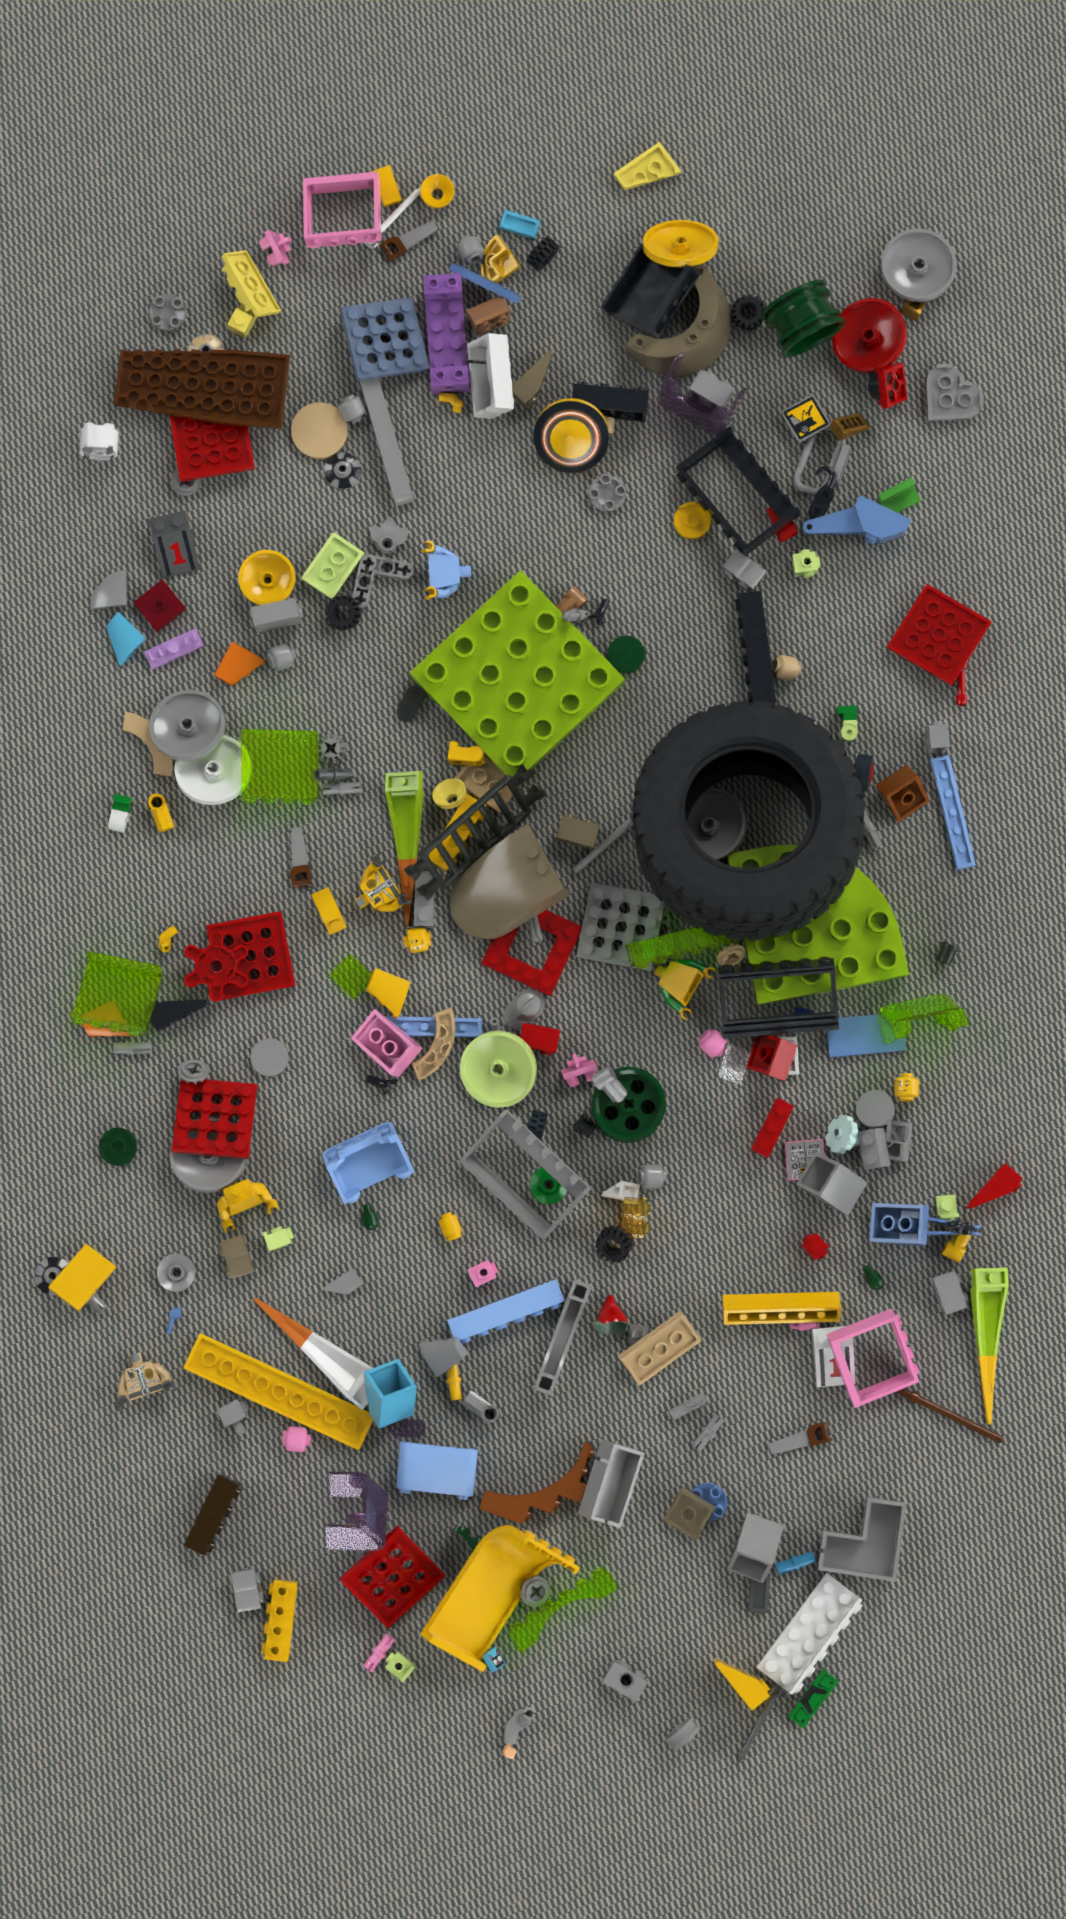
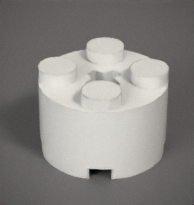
(99, 441)

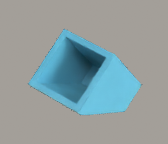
(390, 1393)

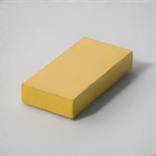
(388, 187)

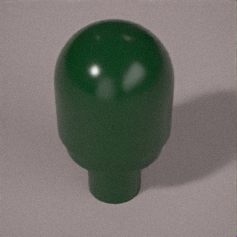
(369, 1218)
(873, 1278)

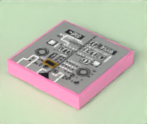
(799, 1155)

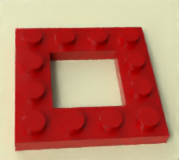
(540, 980)

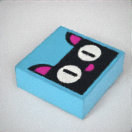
(493, 1659)

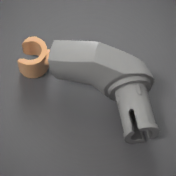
(514, 1725)

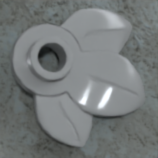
(388, 533)

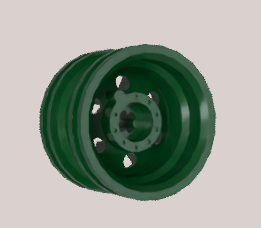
(803, 318)

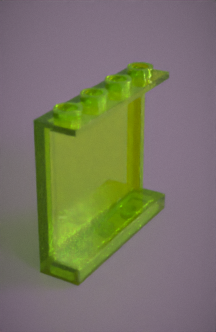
(279, 766)
(117, 994)

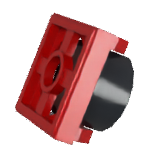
(886, 387)

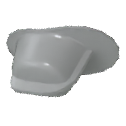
(524, 1008)

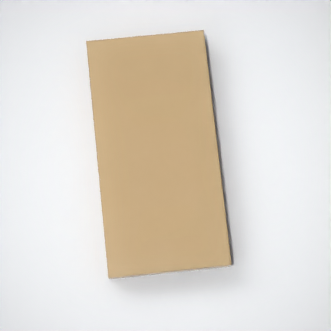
(659, 1348)

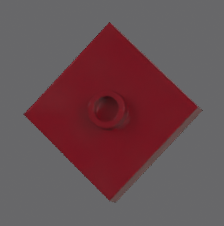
(159, 605)

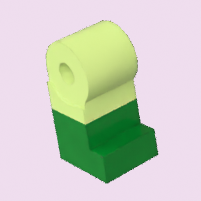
(849, 722)

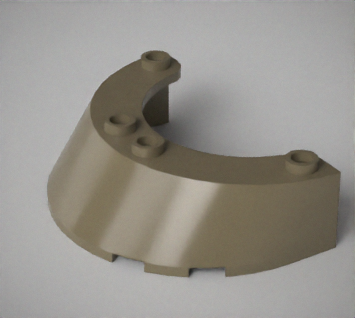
(700, 342)

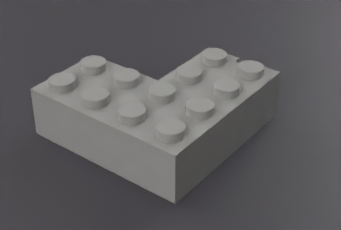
(872, 1552)

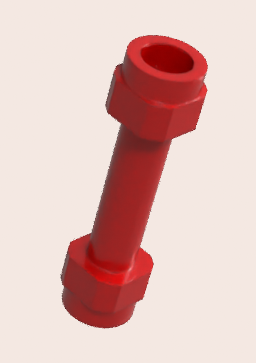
(961, 698)

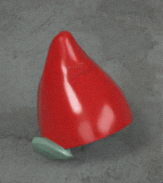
(611, 1318)

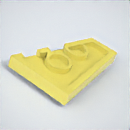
(647, 168)

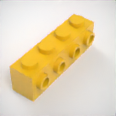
(463, 831)
(281, 1620)

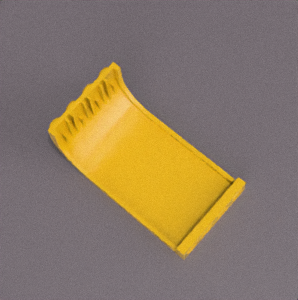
(489, 1592)

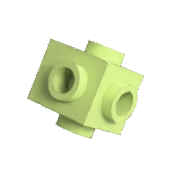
(801, 568)

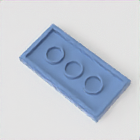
(859, 1037)

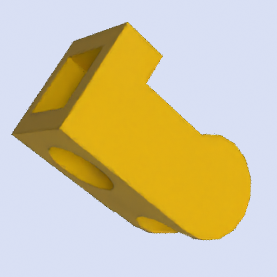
(465, 756)

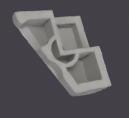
(898, 1139)
(442, 1354)

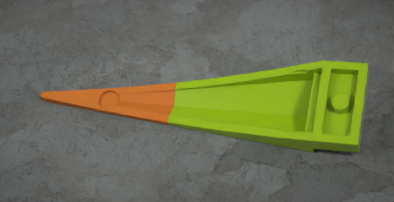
(405, 808)

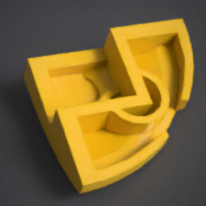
(498, 261)

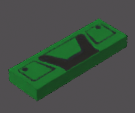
(813, 1698)

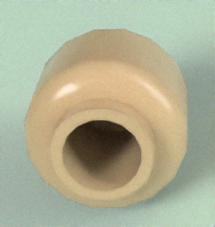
(786, 667)

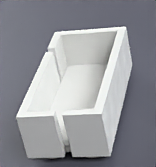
(490, 381)

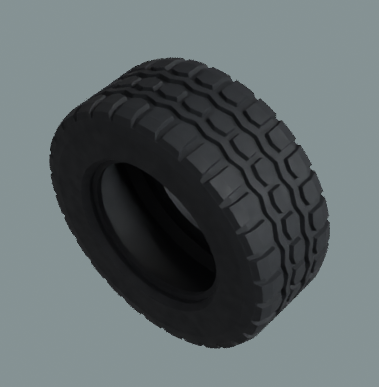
(737, 743)

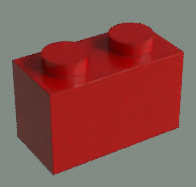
(540, 1037)

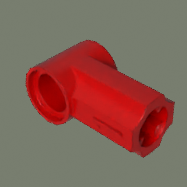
(786, 532)

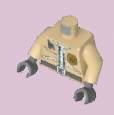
(142, 1380)

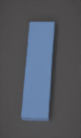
(486, 283)

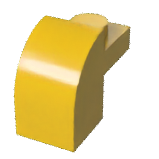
(329, 911)

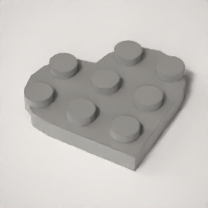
(950, 395)

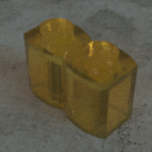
(635, 1217)

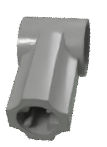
(607, 1081)
(479, 1406)

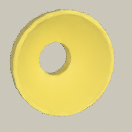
(448, 789)

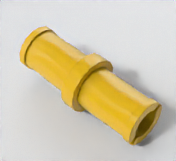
(454, 1383)

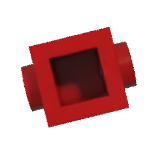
(814, 1246)

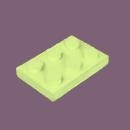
(332, 566)

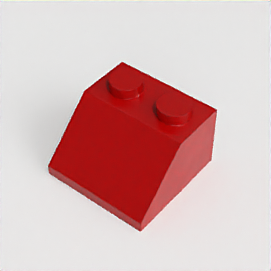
(771, 1056)

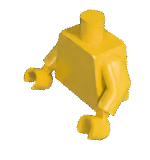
(241, 1198)

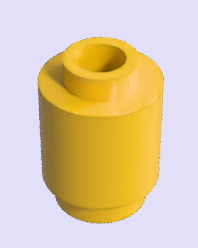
(450, 1226)

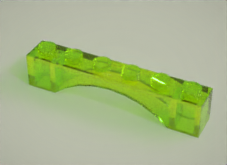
(596, 1586)

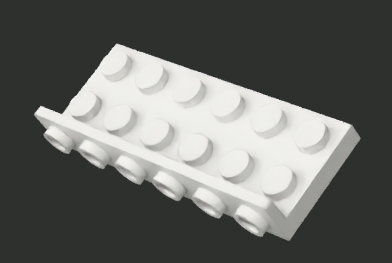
(810, 1634)

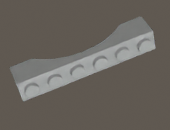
(562, 1337)

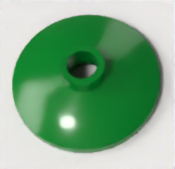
(541, 1193)

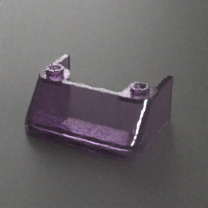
(708, 420)
(363, 1529)

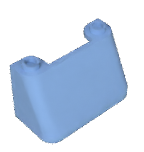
(366, 1161)
(436, 1469)

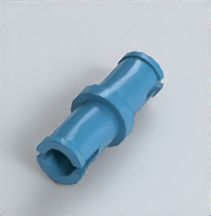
(795, 1562)

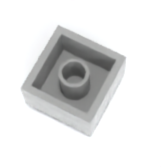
(710, 391)

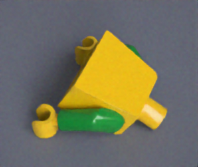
(680, 982)

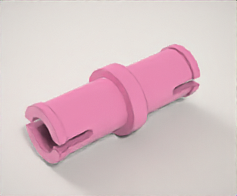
(379, 1652)

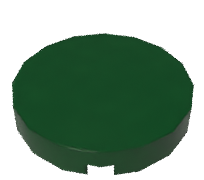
(626, 654)
(118, 1146)

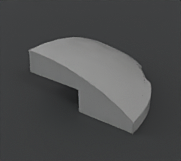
(110, 592)

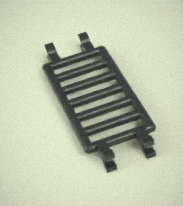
(425, 862)

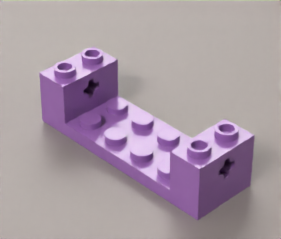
(446, 333)

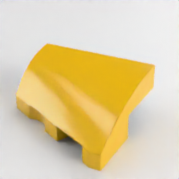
(388, 990)

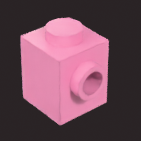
(483, 1273)

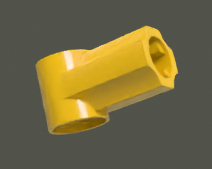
(161, 815)
(956, 1247)

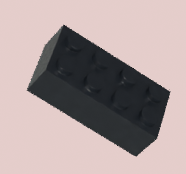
(614, 401)

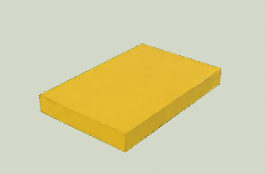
(82, 1277)

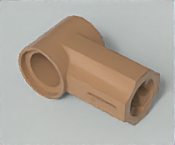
(571, 600)

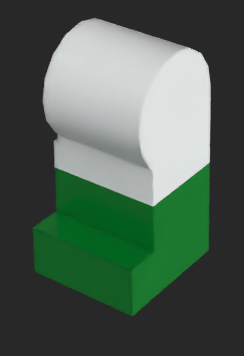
(120, 813)

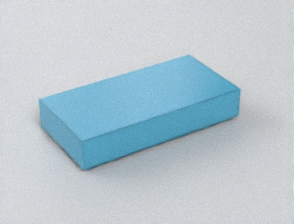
(519, 224)

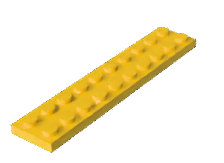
(279, 1391)

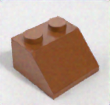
(902, 793)

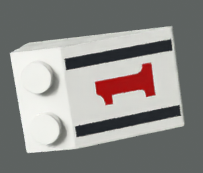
(825, 1364)

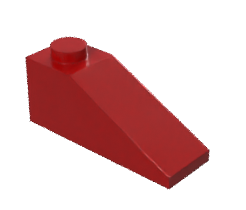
(1000, 1184)

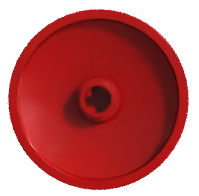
(872, 335)

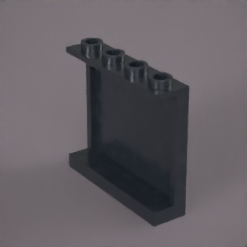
(649, 293)

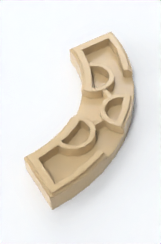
(140, 727)
(441, 1045)

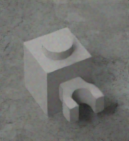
(233, 1413)

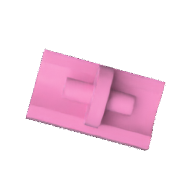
(279, 246)
(577, 1067)

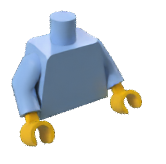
(443, 571)

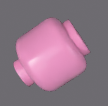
(712, 1043)
(296, 1439)

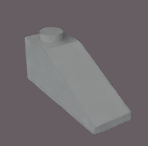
(423, 908)

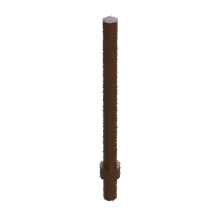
(915, 1397)

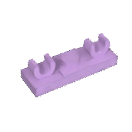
(173, 649)

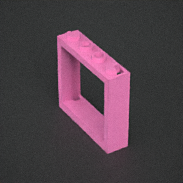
(338, 184)
(887, 1386)

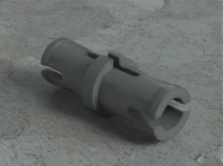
(333, 774)

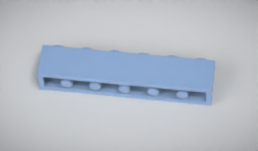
(505, 1311)

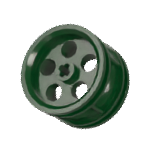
(648, 1123)

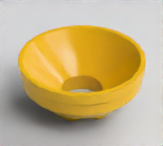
(433, 183)

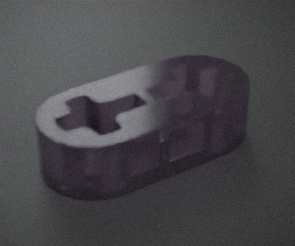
(408, 1433)

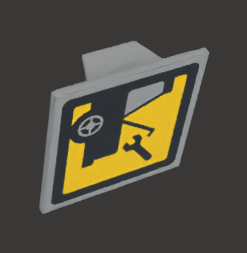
(805, 418)

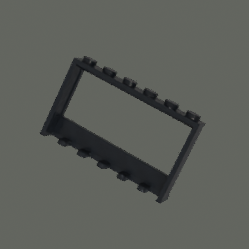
(757, 477)
(785, 1023)

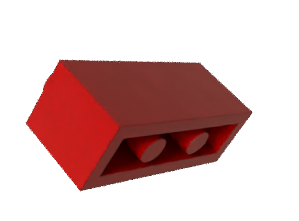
(772, 1128)

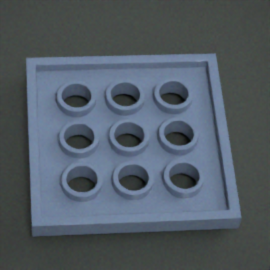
(409, 326)

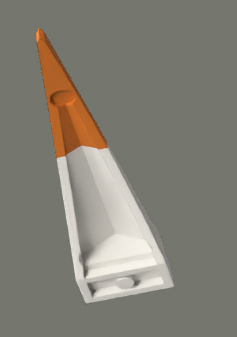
(337, 1364)

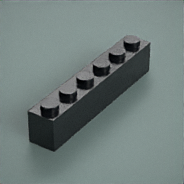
(756, 647)

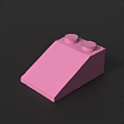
(386, 1043)

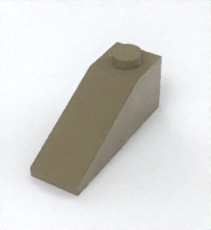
(528, 386)

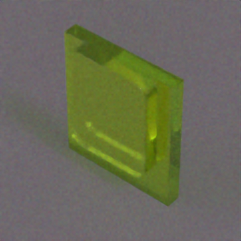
(351, 976)

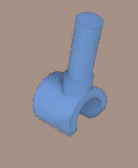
(175, 1313)

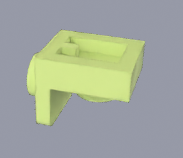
(946, 1207)

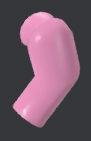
(804, 1326)

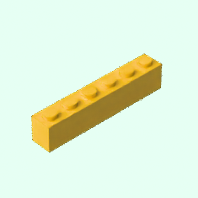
(781, 1308)

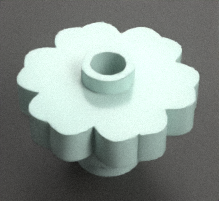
(842, 1134)

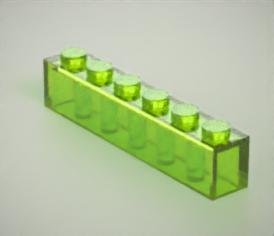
(673, 945)

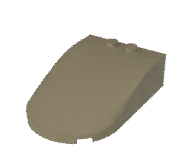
(506, 887)

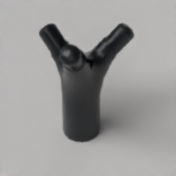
(601, 611)
(381, 1083)

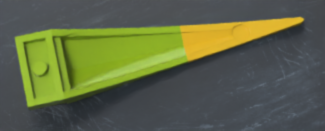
(988, 1304)

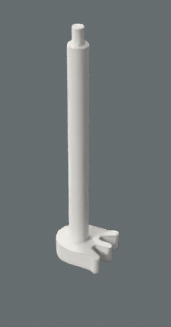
(395, 214)

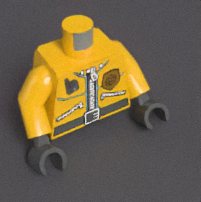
(380, 889)

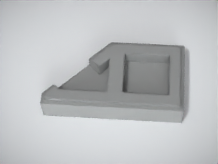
(345, 1284)

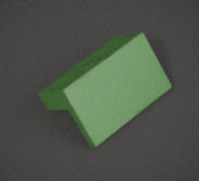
(899, 496)

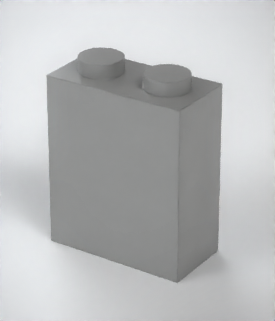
(276, 615)

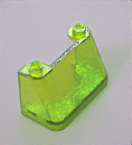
(896, 1017)

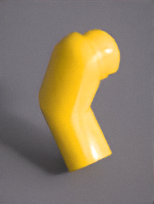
(453, 399)
(165, 939)

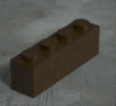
(212, 1514)

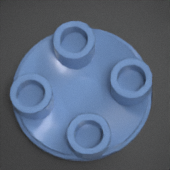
(714, 1495)

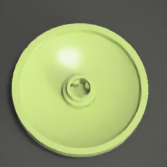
(498, 1069)

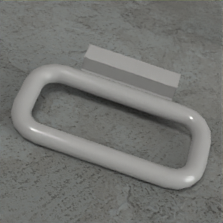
(838, 464)

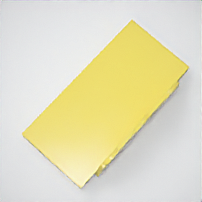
(249, 284)

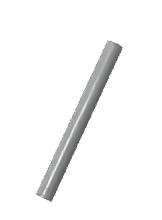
(602, 846)

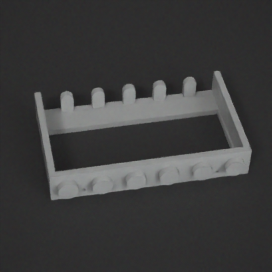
(542, 1156)

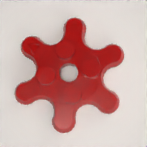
(216, 952)

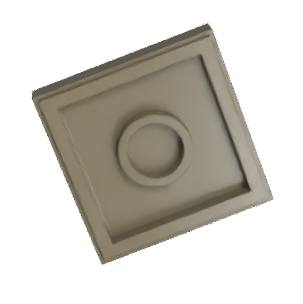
(689, 1513)

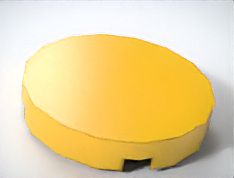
(692, 521)

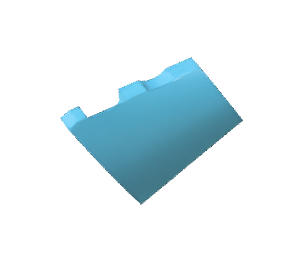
(124, 638)

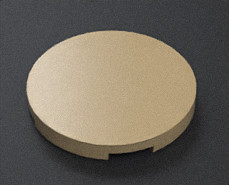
(319, 430)

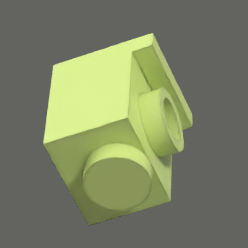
(278, 1238)
(407, 1665)

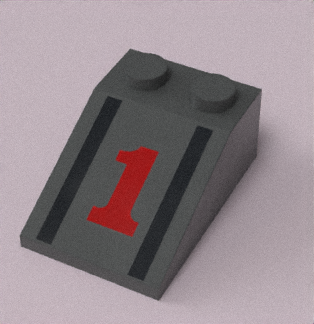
(174, 544)

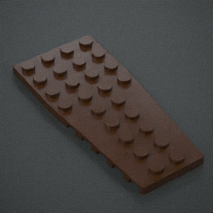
(206, 385)

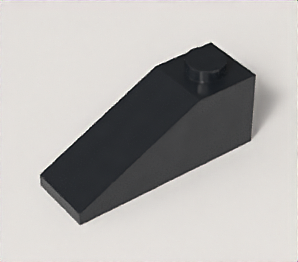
(170, 1012)

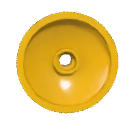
(265, 565)

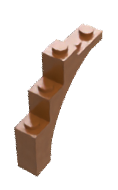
(517, 1506)

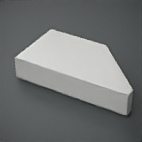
(621, 1190)

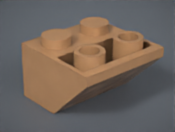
(489, 315)

